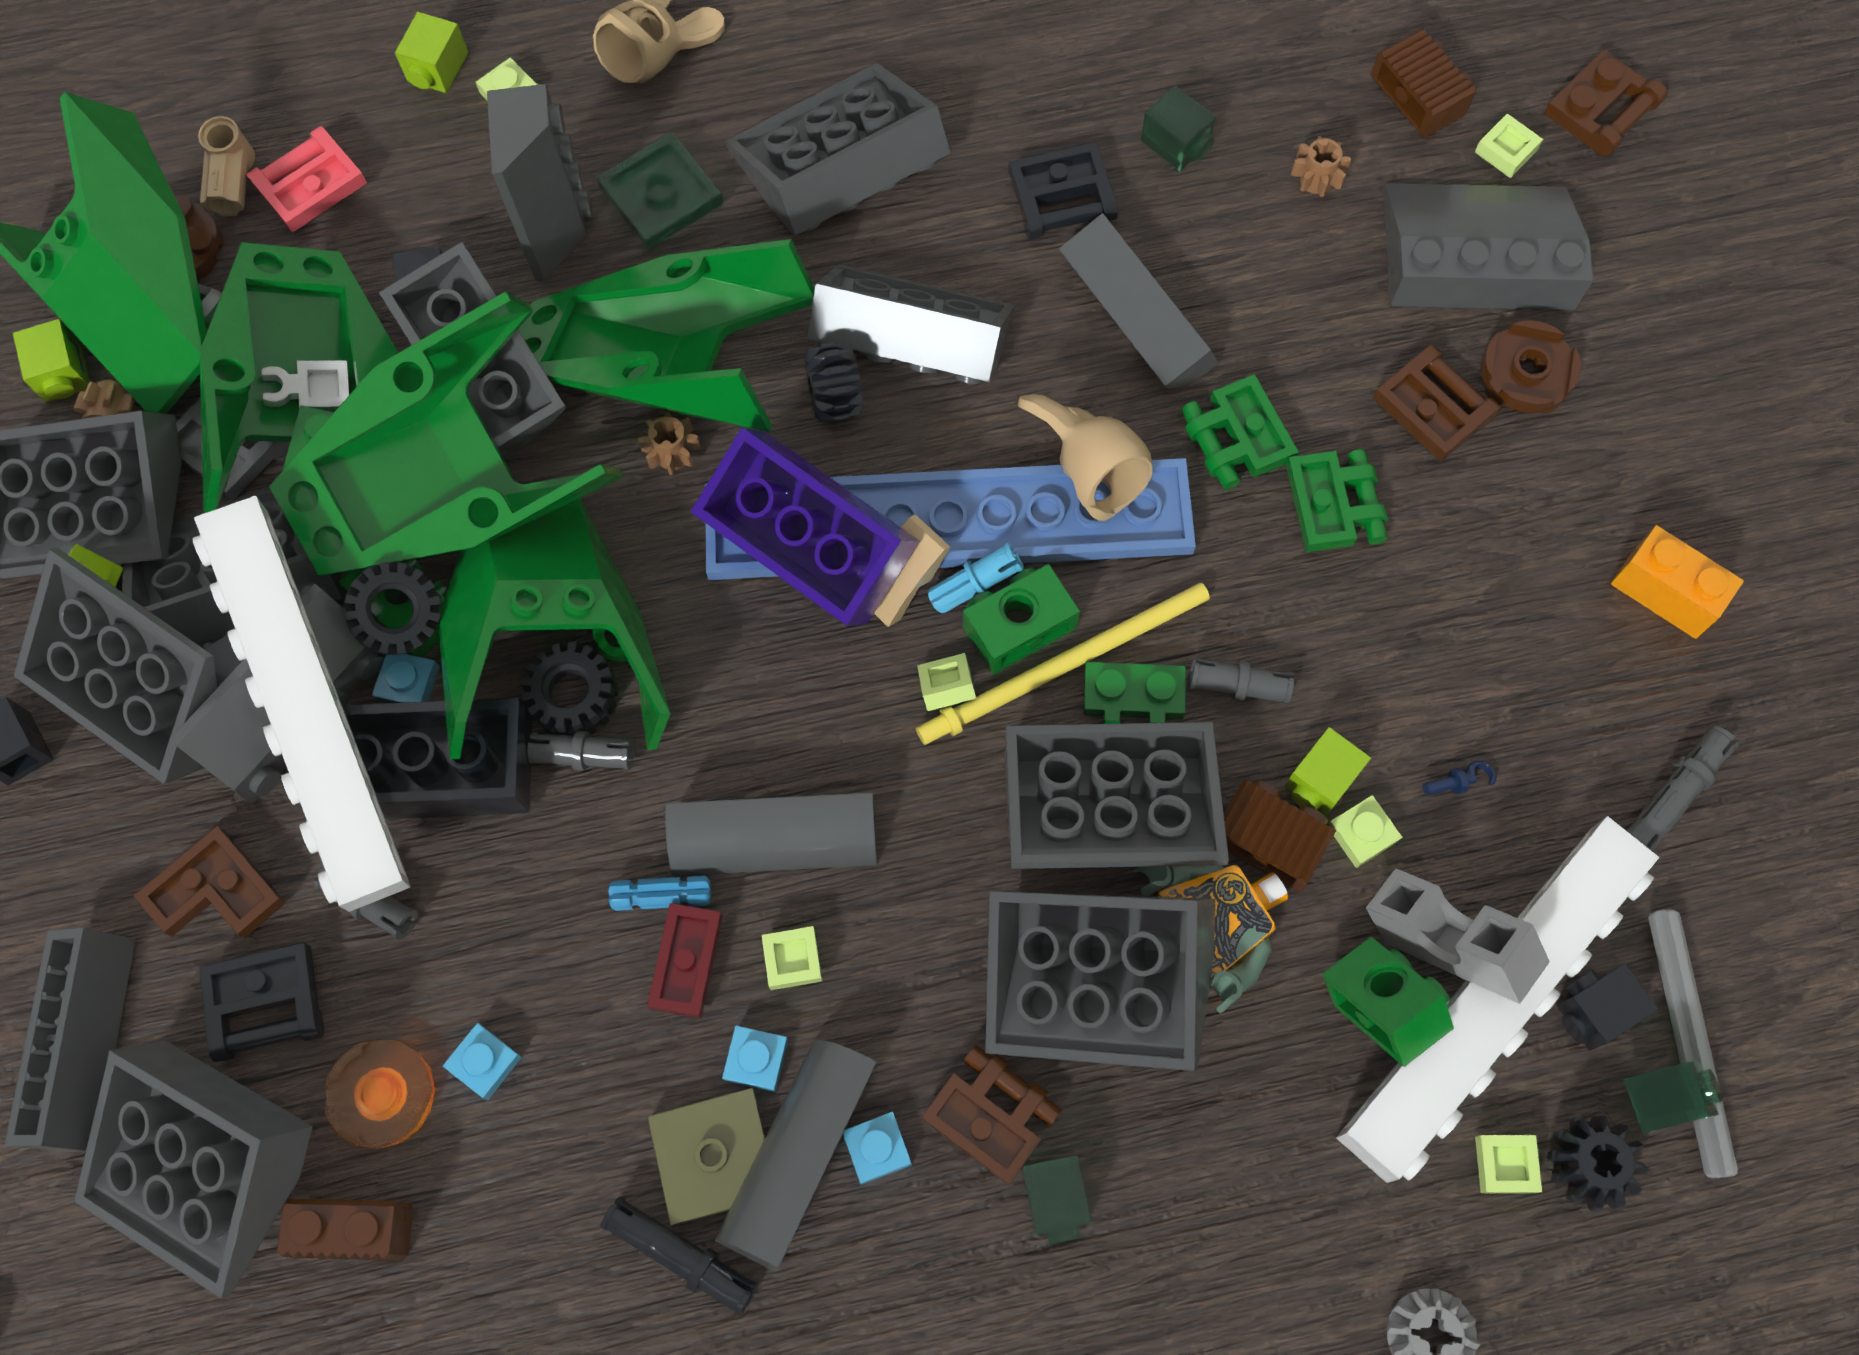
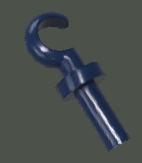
(1458, 780)

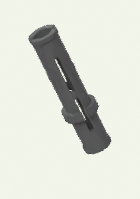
(1689, 778)

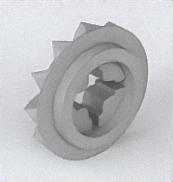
(1417, 1311)

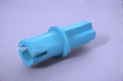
(975, 578)

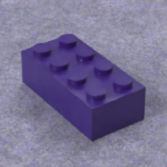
(804, 527)

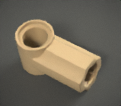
(224, 166)

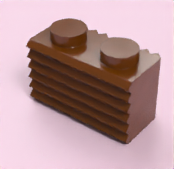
(1423, 82)
(1276, 834)
(345, 1229)

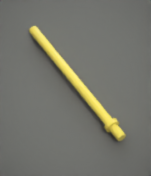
(953, 719)

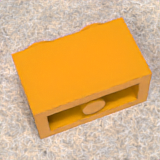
(1677, 582)

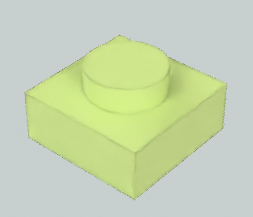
(504, 76)
(1508, 145)
(946, 682)
(1364, 831)
(791, 958)
(1508, 1164)

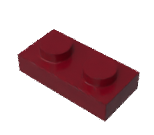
(685, 960)

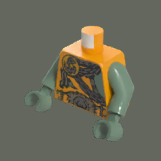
(1240, 918)

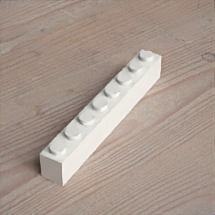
(301, 705)
(1567, 915)

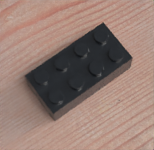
(411, 765)

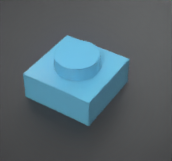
(405, 679)
(755, 1059)
(482, 1061)
(877, 1148)

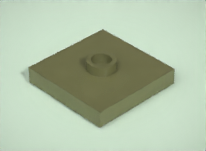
(706, 1153)

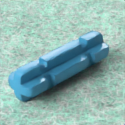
(659, 893)

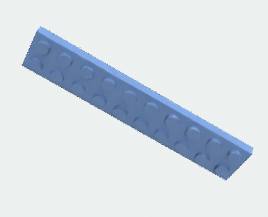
(1017, 505)

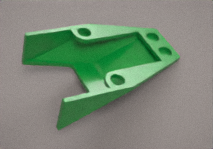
(118, 258)
(275, 312)
(660, 325)
(410, 461)
(541, 578)

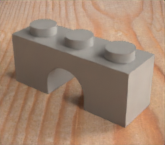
(1488, 951)

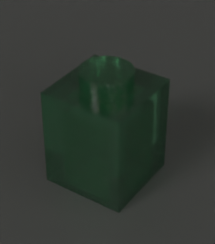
(1178, 128)
(1673, 1095)
(1056, 1199)

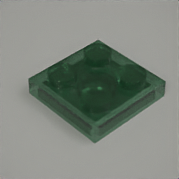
(660, 190)

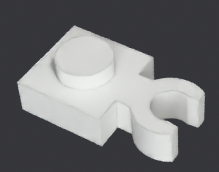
(316, 385)

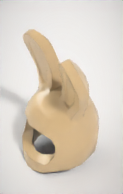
(642, 37)
(1095, 453)

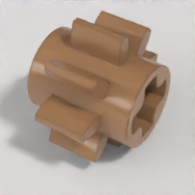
(1320, 166)
(104, 399)
(669, 443)

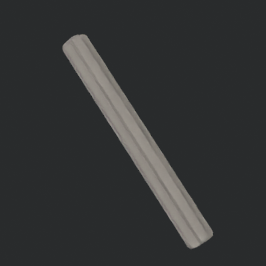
(1691, 1034)

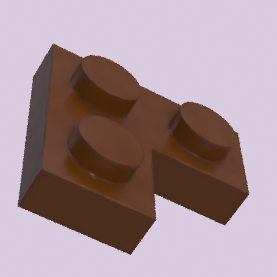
(208, 874)

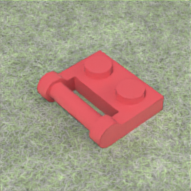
(313, 180)

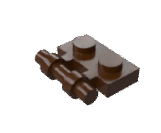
(983, 1128)

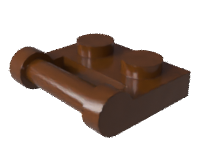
(1594, 93)
(1428, 411)

